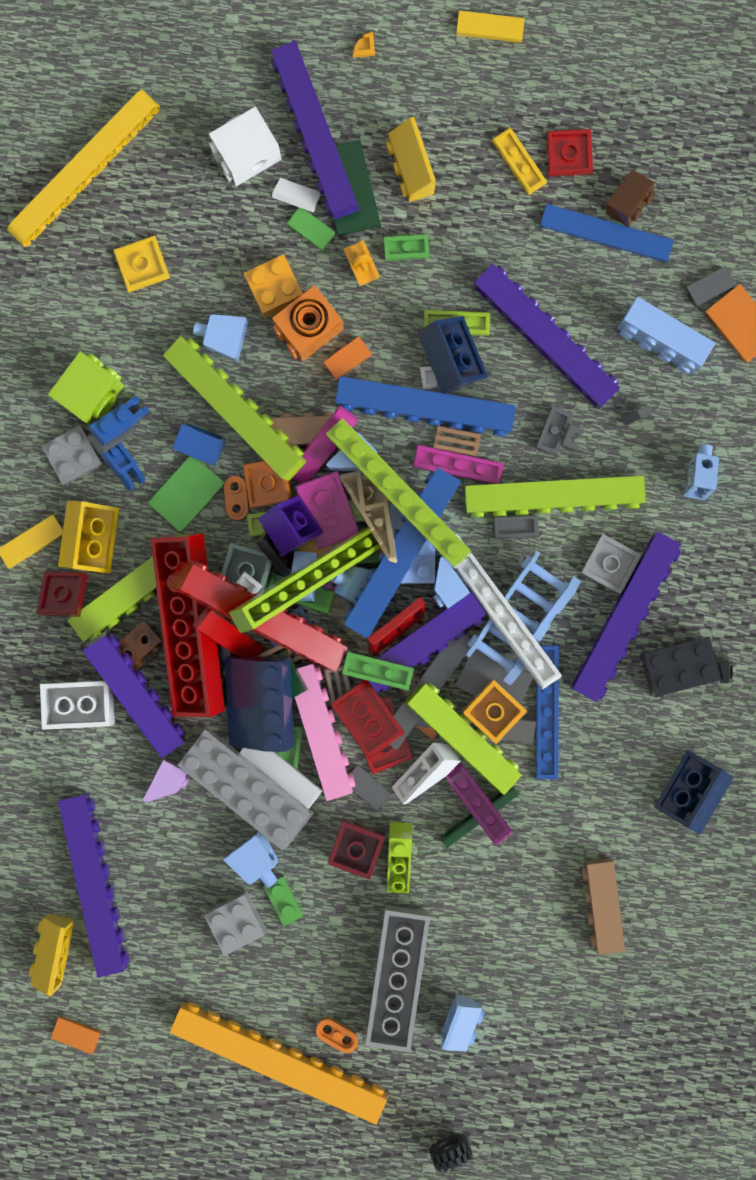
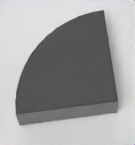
(636, 415)

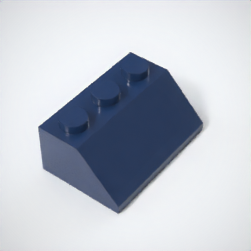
(452, 353)
(694, 792)

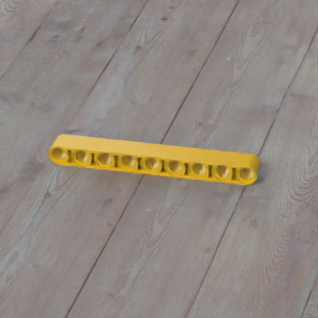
(82, 168)

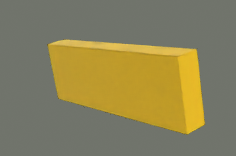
(490, 26)
(519, 161)
(31, 541)

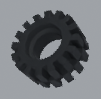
(450, 1152)

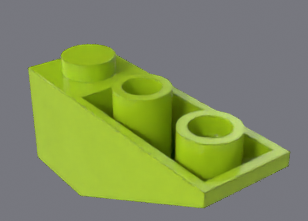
(399, 857)

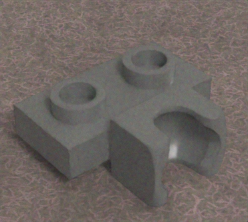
(558, 432)

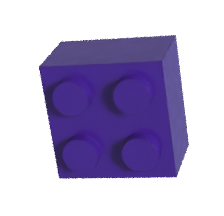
(290, 525)

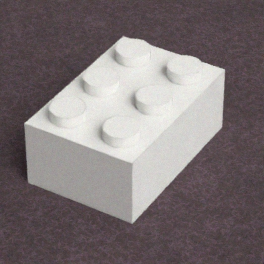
(76, 705)

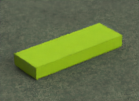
(477, 322)

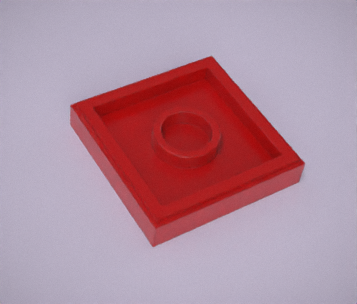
(569, 152)

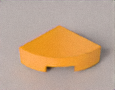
(364, 46)

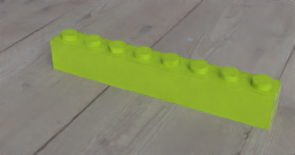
(235, 408)
(398, 493)
(554, 495)
(304, 580)

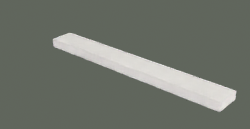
(507, 622)

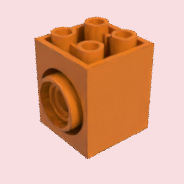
(302, 338)

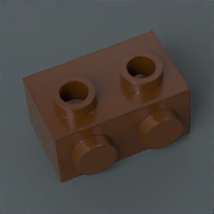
(630, 198)
(141, 642)

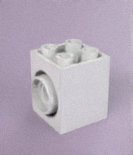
(244, 146)

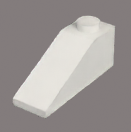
(426, 771)

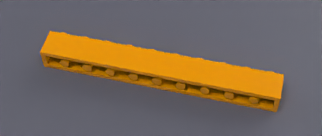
(279, 1063)

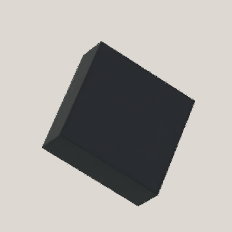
(726, 671)

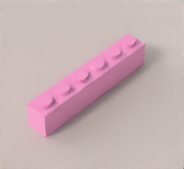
(322, 736)

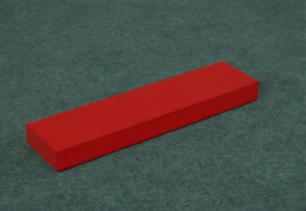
(227, 634)

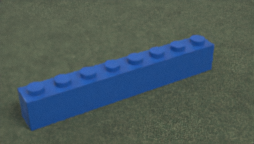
(426, 406)
(408, 543)

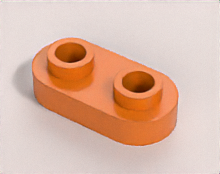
(236, 497)
(335, 1036)

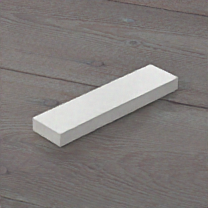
(284, 775)

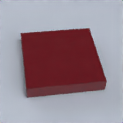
(62, 594)

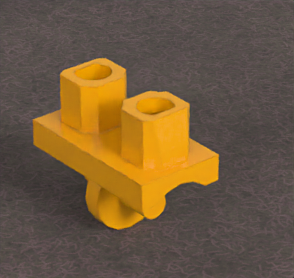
(361, 263)

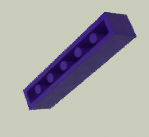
(434, 635)
(134, 693)

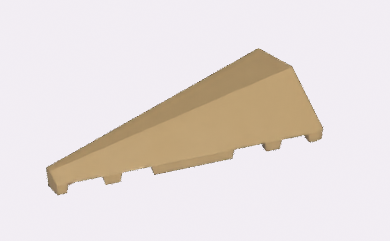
(374, 509)

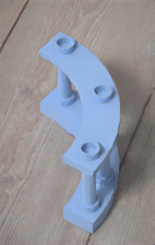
(536, 628)

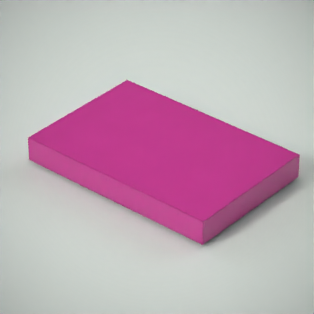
(330, 508)

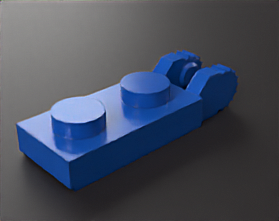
(117, 421)
(122, 462)

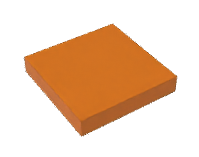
(265, 485)

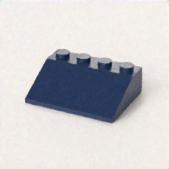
(259, 703)

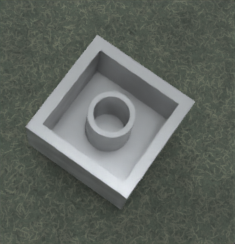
(235, 923)

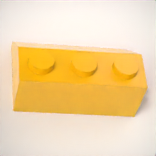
(411, 161)
(88, 536)
(51, 953)

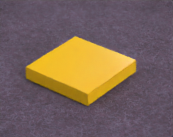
(141, 264)

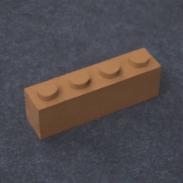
(300, 429)
(604, 906)

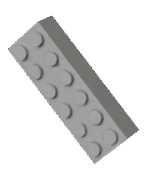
(245, 789)
(397, 978)

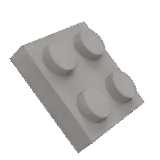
(71, 455)
(610, 563)

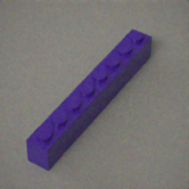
(315, 130)
(546, 336)
(626, 615)
(93, 884)

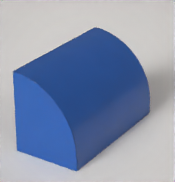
(199, 443)

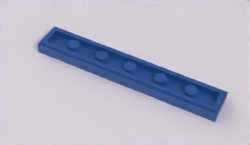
(606, 233)
(547, 723)

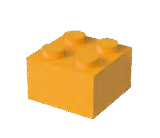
(273, 285)
(494, 711)

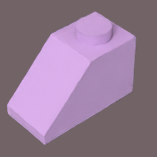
(167, 781)

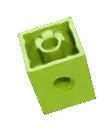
(87, 388)

